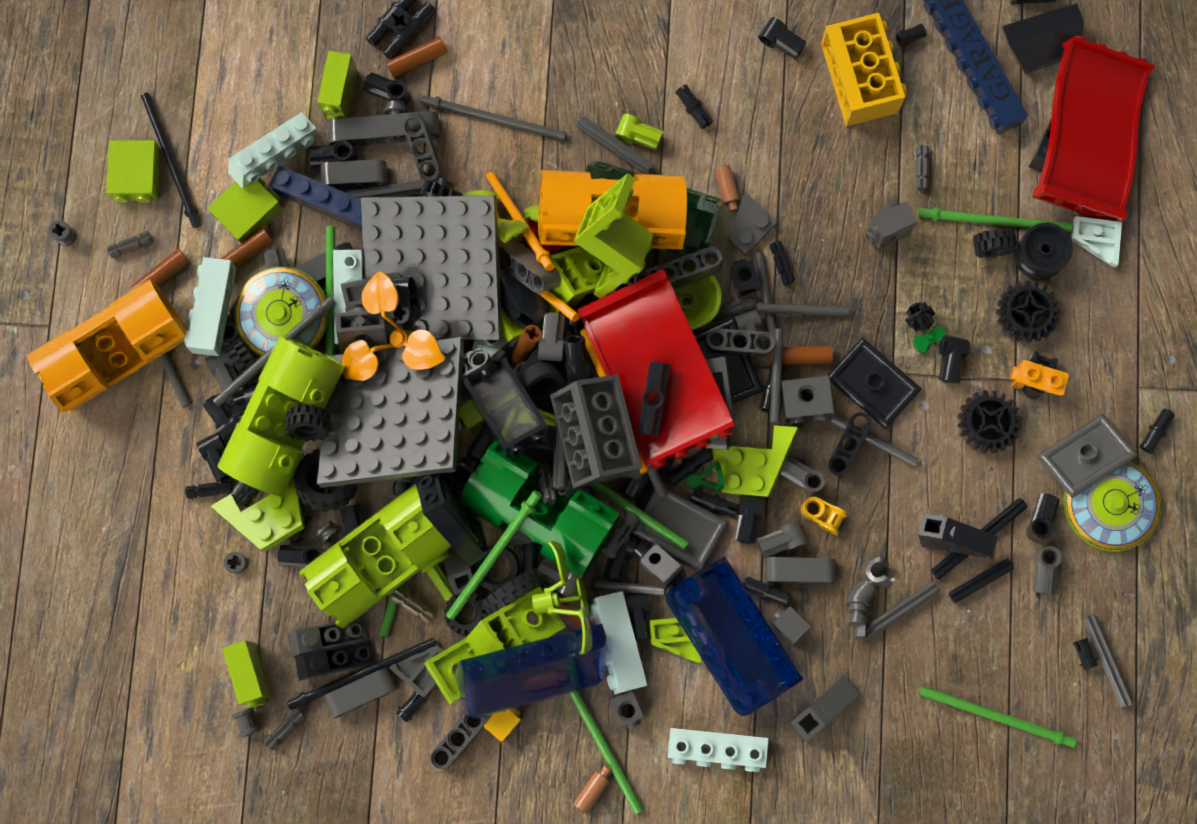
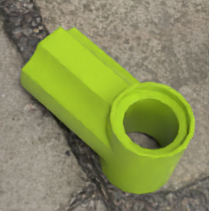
(633, 130)

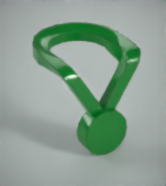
(695, 481)

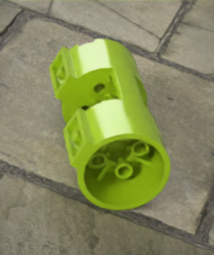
(259, 446)
(374, 559)

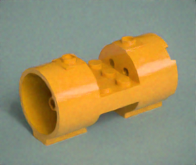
(656, 204)
(108, 346)

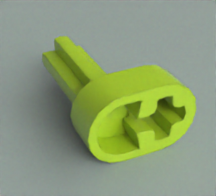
(438, 576)

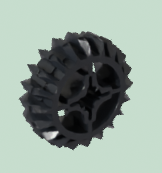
(1029, 293)
(994, 428)

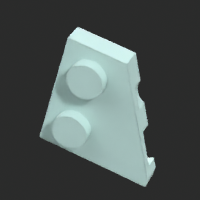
(1098, 238)

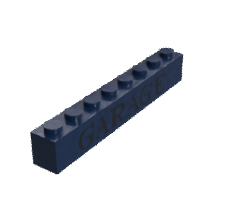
(977, 63)
(317, 196)

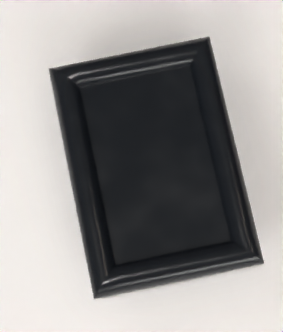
(742, 373)
(874, 383)

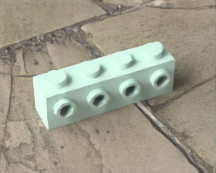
(271, 150)
(347, 266)
(210, 306)
(621, 647)
(717, 748)

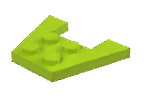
(755, 469)
(266, 521)

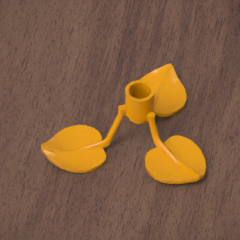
(421, 346)

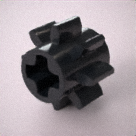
(920, 316)

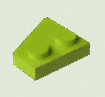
(671, 637)

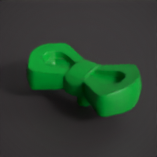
(922, 343)

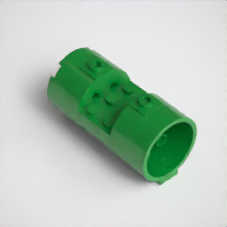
(575, 522)

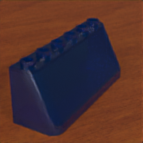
(732, 637)
(530, 672)

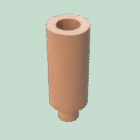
(727, 187)
(592, 790)

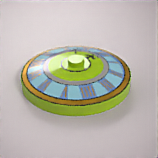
(275, 304)
(1116, 510)

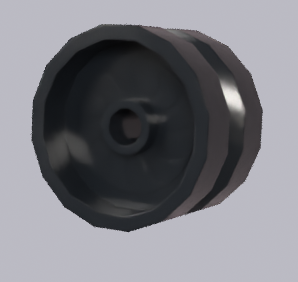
(1043, 251)

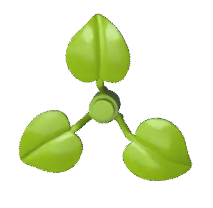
(510, 228)
(550, 601)

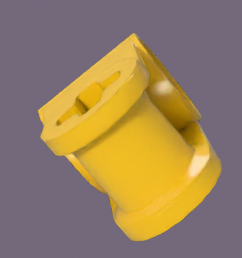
(825, 515)

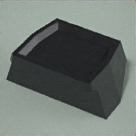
(1040, 39)

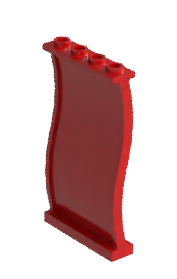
(1093, 130)
(646, 326)

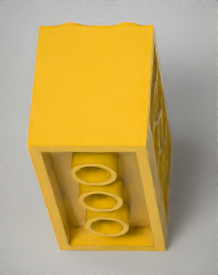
(863, 69)

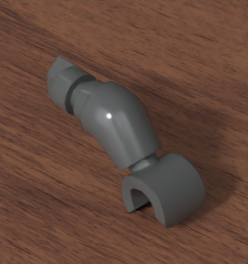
(862, 594)

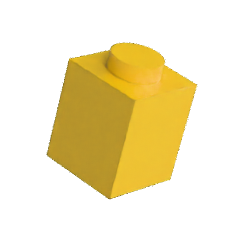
(503, 723)

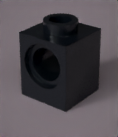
(741, 287)

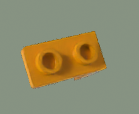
(1038, 377)

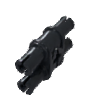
(402, 34)

